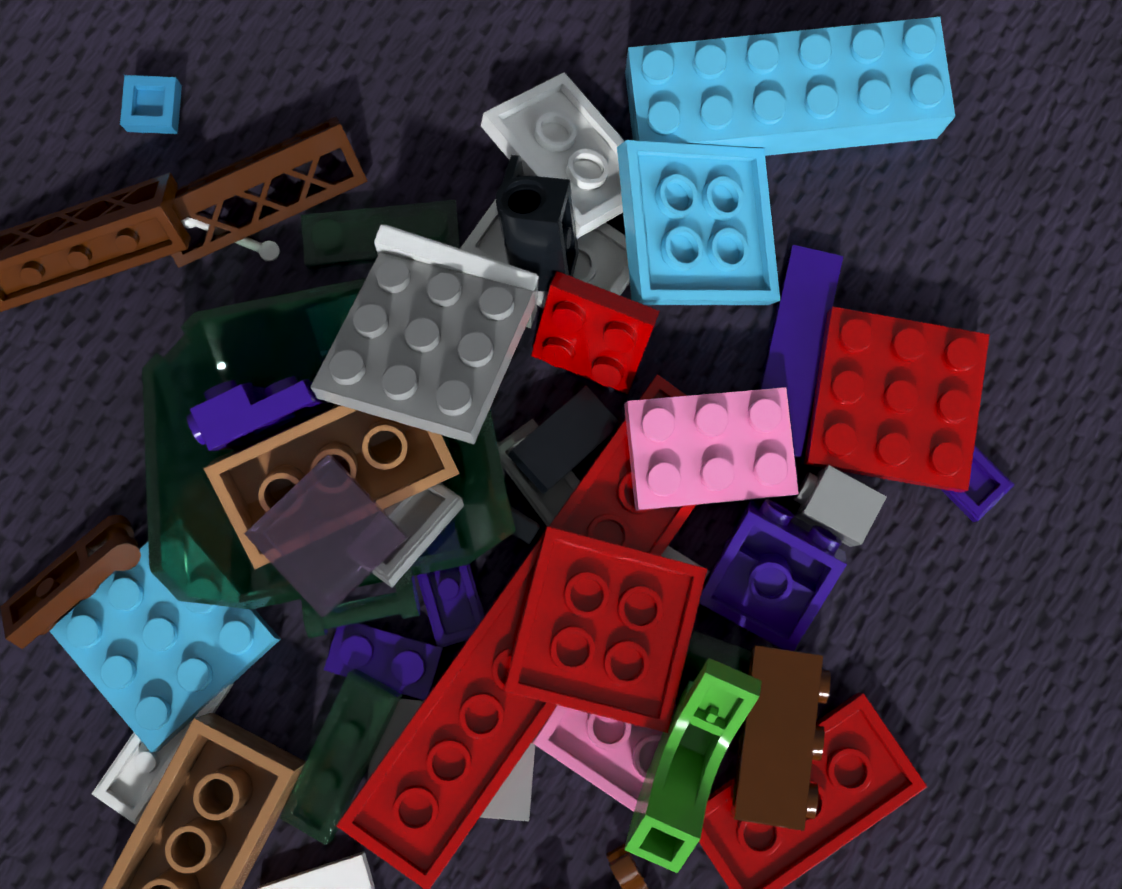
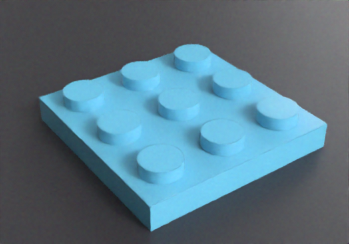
(697, 224)
(159, 654)

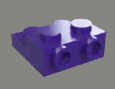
(245, 412)
(774, 574)

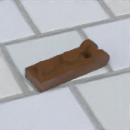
(69, 579)

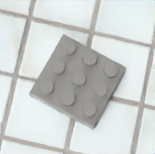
(425, 346)

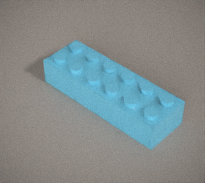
(795, 88)

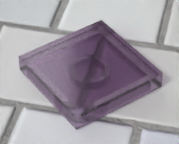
(326, 535)

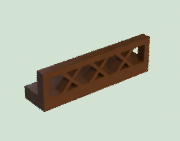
(259, 169)
(90, 241)

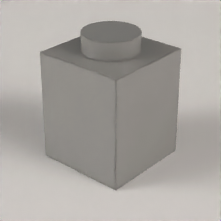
(838, 504)

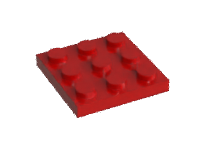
(897, 399)
(605, 629)

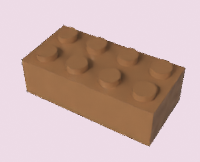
(208, 811)

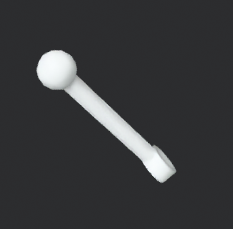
(267, 250)

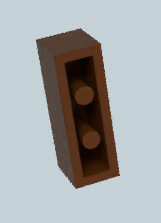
(781, 740)

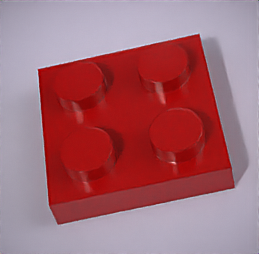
(593, 332)

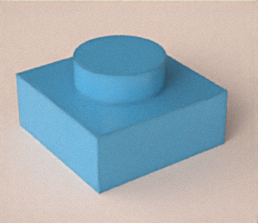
(151, 104)

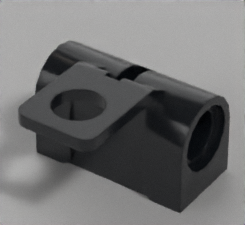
(537, 223)

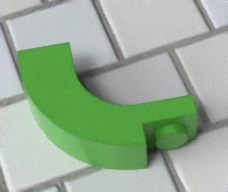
(685, 763)

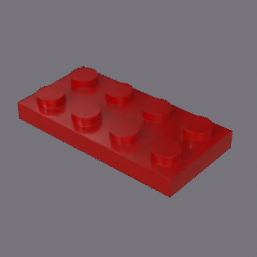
(858, 784)

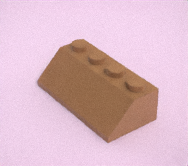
(379, 453)

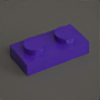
(386, 656)

